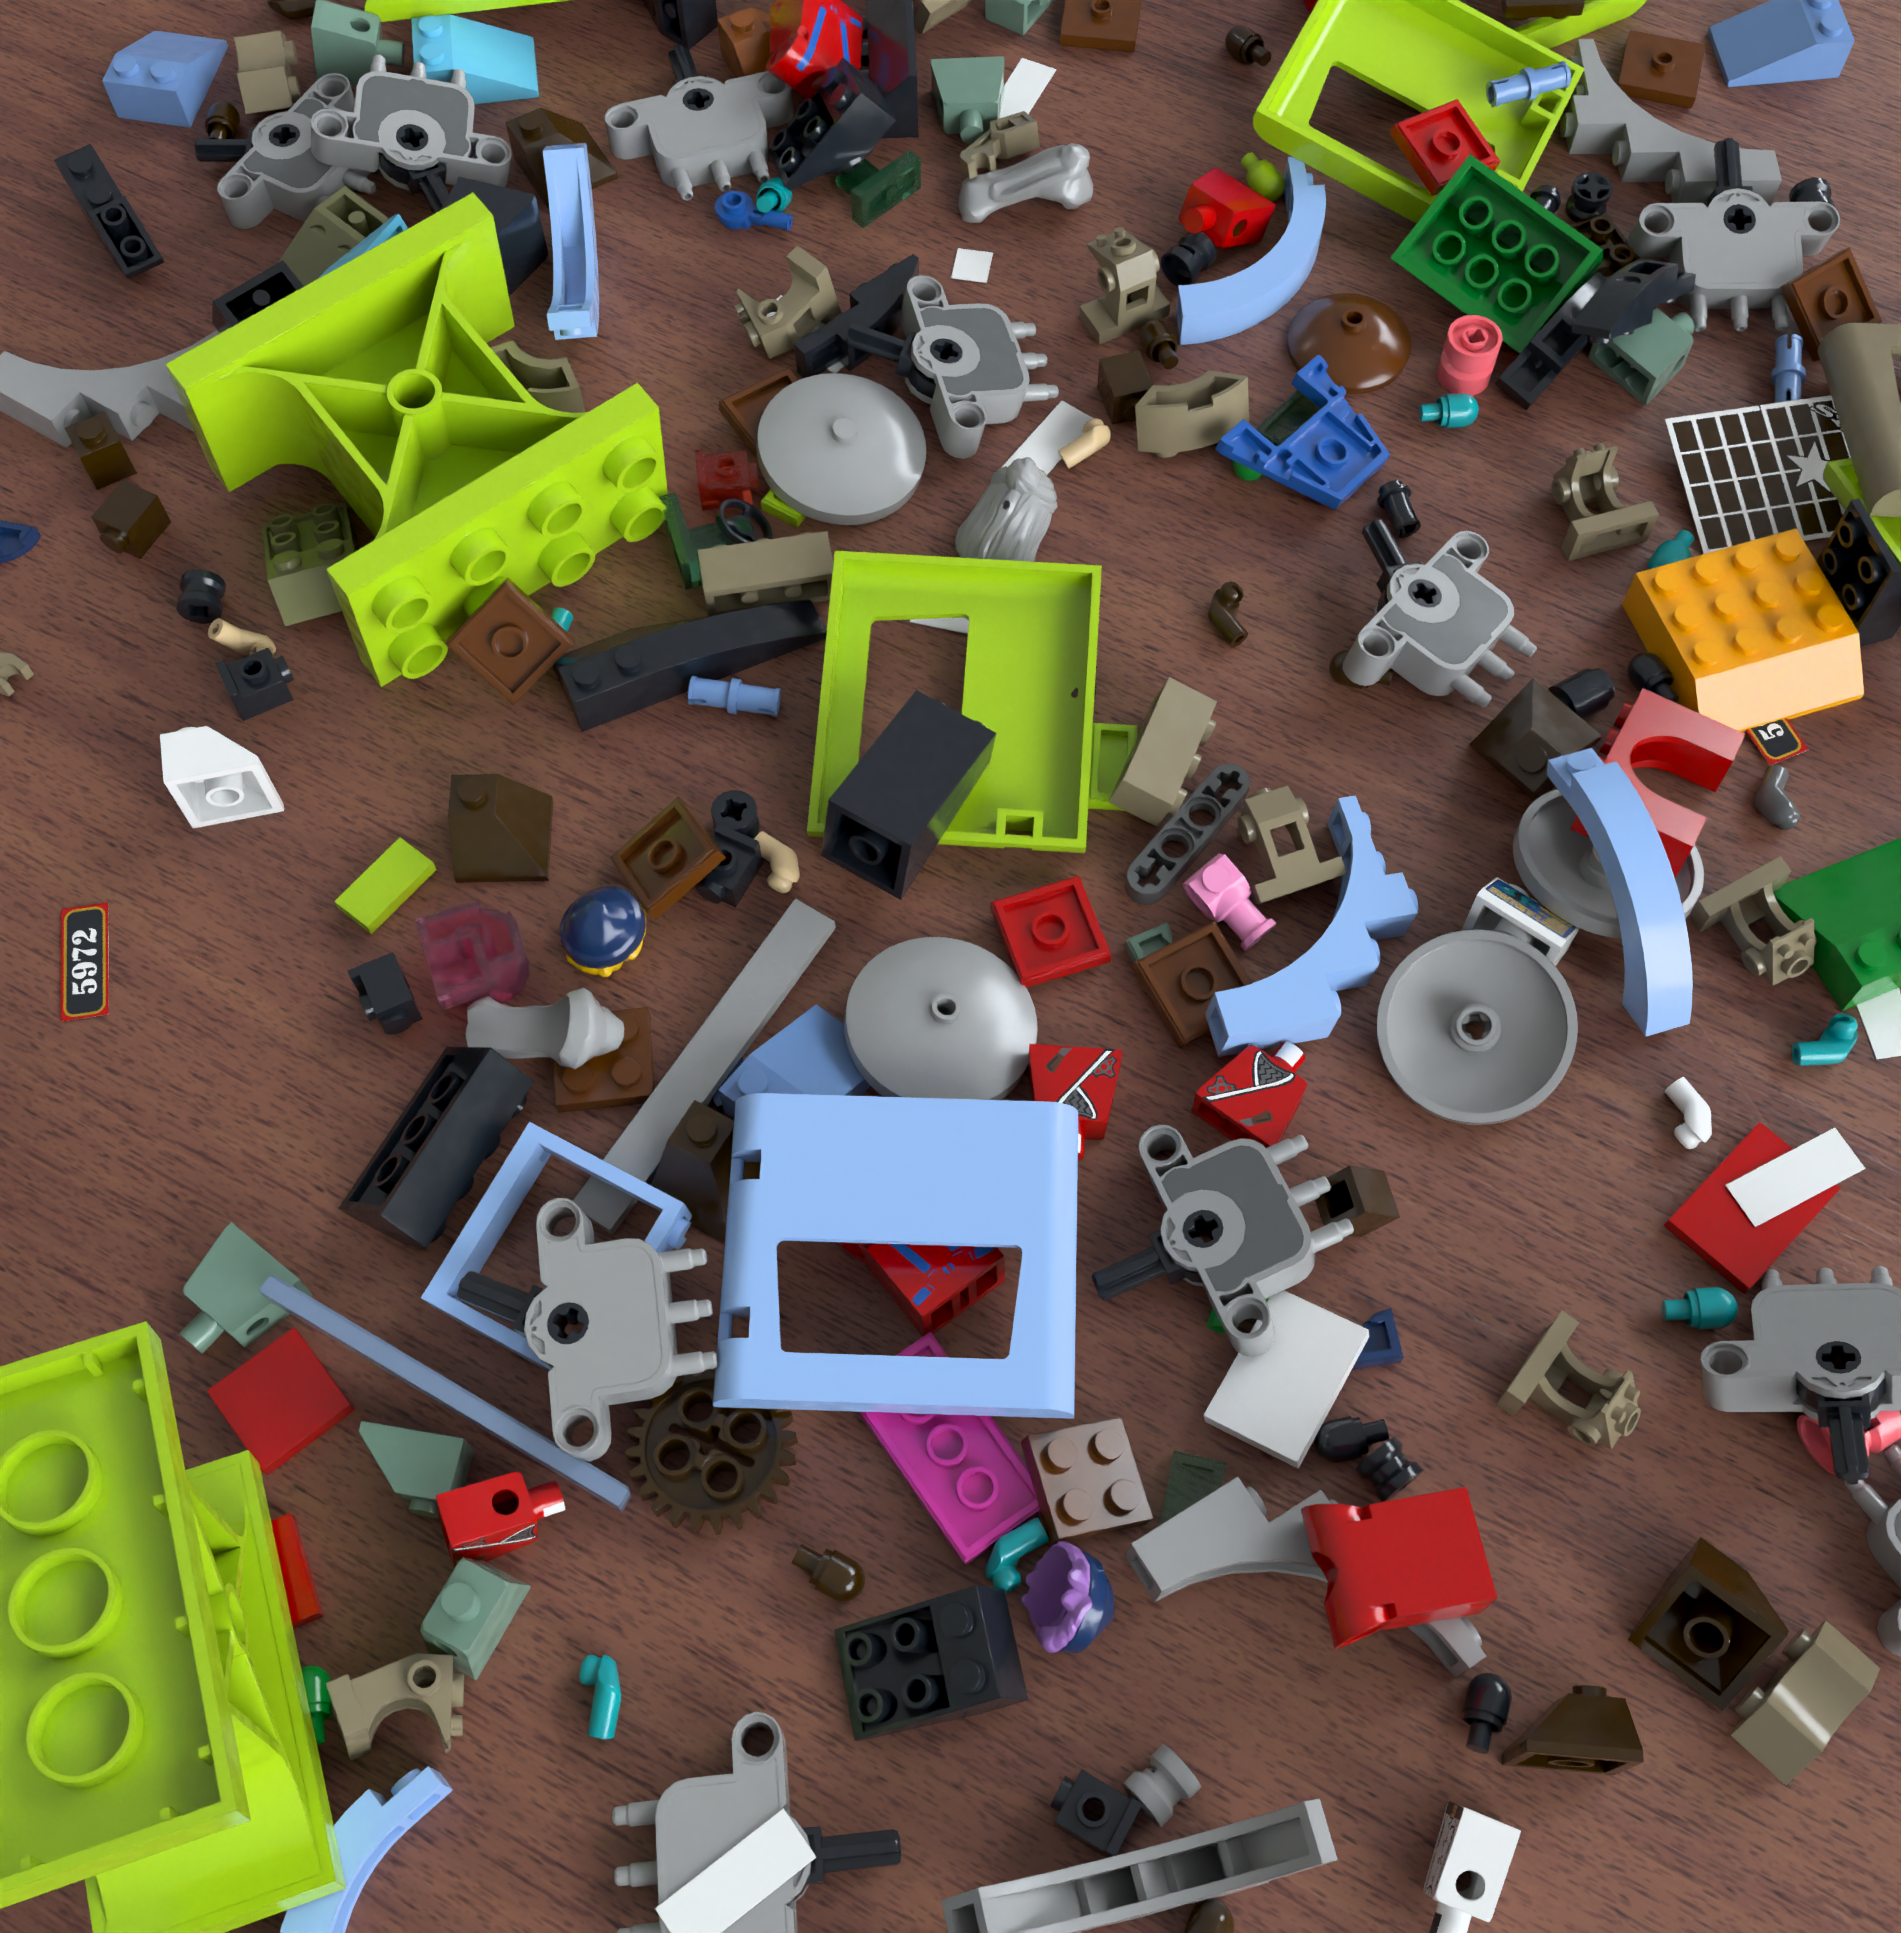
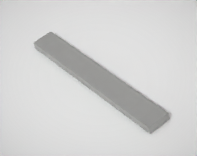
(709, 1057)

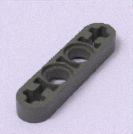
(1183, 830)

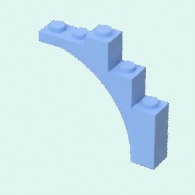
(1302, 998)

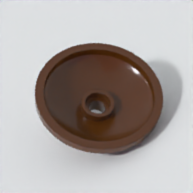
(1356, 337)

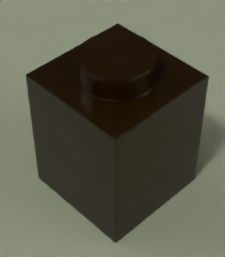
(1122, 384)
(100, 450)
(130, 519)
(1359, 1196)

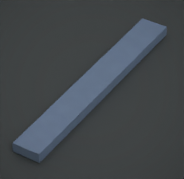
(445, 1392)

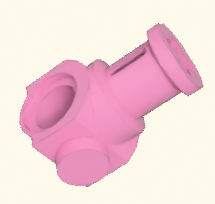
(1223, 894)

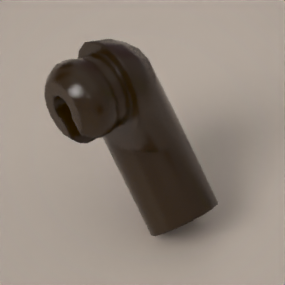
(293, 8)
(1224, 611)

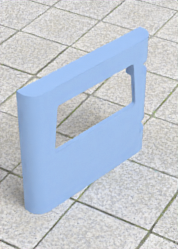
(913, 1178)

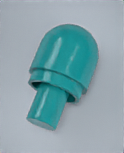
(771, 194)
(1451, 410)
(1672, 550)
(1702, 1308)

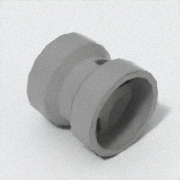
(1162, 1785)

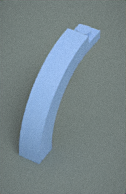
(574, 245)
(1254, 294)
(1642, 888)
(363, 1839)

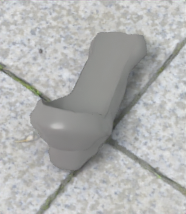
(1052, 174)
(566, 1031)

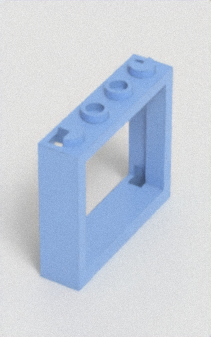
(502, 1203)

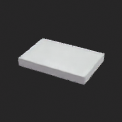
(1288, 1391)

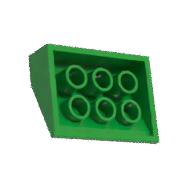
(1497, 253)
(1854, 924)

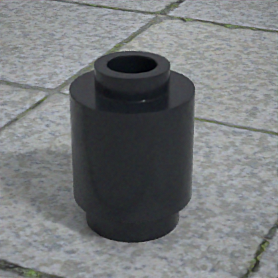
(1585, 691)

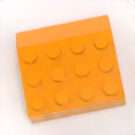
(1749, 632)

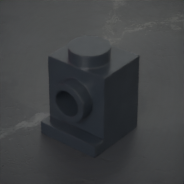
(257, 682)
(741, 865)
(386, 994)
(1102, 1835)

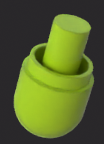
(1263, 177)

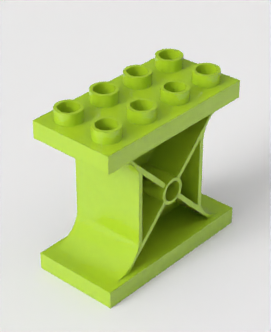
(425, 435)
(146, 1661)

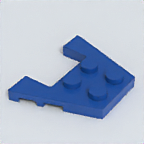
(1323, 457)

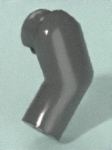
(1773, 801)

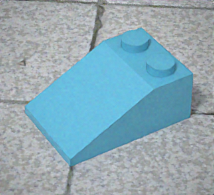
(495, 60)

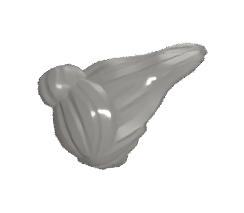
(1009, 515)

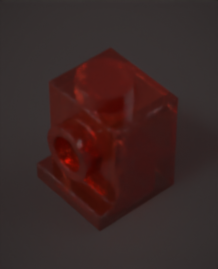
(725, 477)

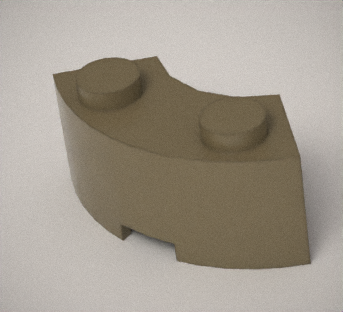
(267, 72)
(546, 380)
(1191, 413)
(1804, 1701)

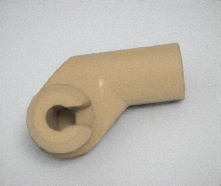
(1095, 437)
(238, 639)
(782, 862)

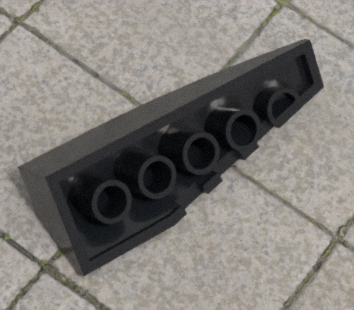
(659, 659)

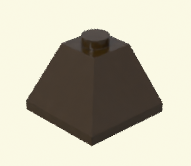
(544, 128)
(1531, 733)
(498, 829)
(698, 1168)
(1710, 1625)
(1580, 1735)

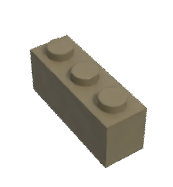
(766, 572)
(1165, 753)

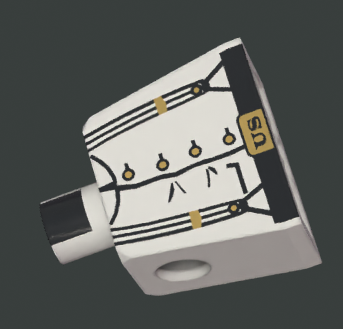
(1468, 1844)

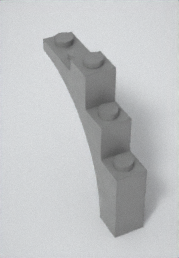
(1645, 148)
(57, 398)
(1232, 1536)
(1150, 1878)

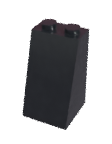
(516, 224)
(905, 793)

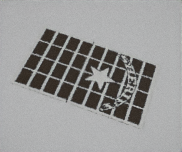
(1760, 470)

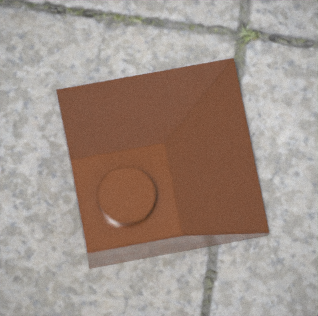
(745, 41)

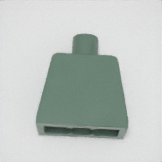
(349, 40)
(967, 94)
(1648, 357)
(228, 1291)
(472, 1614)

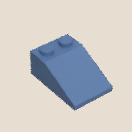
(1782, 42)
(163, 77)
(800, 1059)

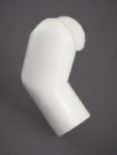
(1695, 1111)

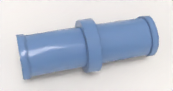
(1528, 84)
(1788, 369)
(734, 696)

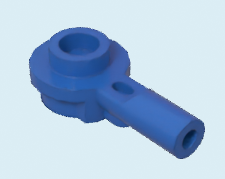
(738, 211)

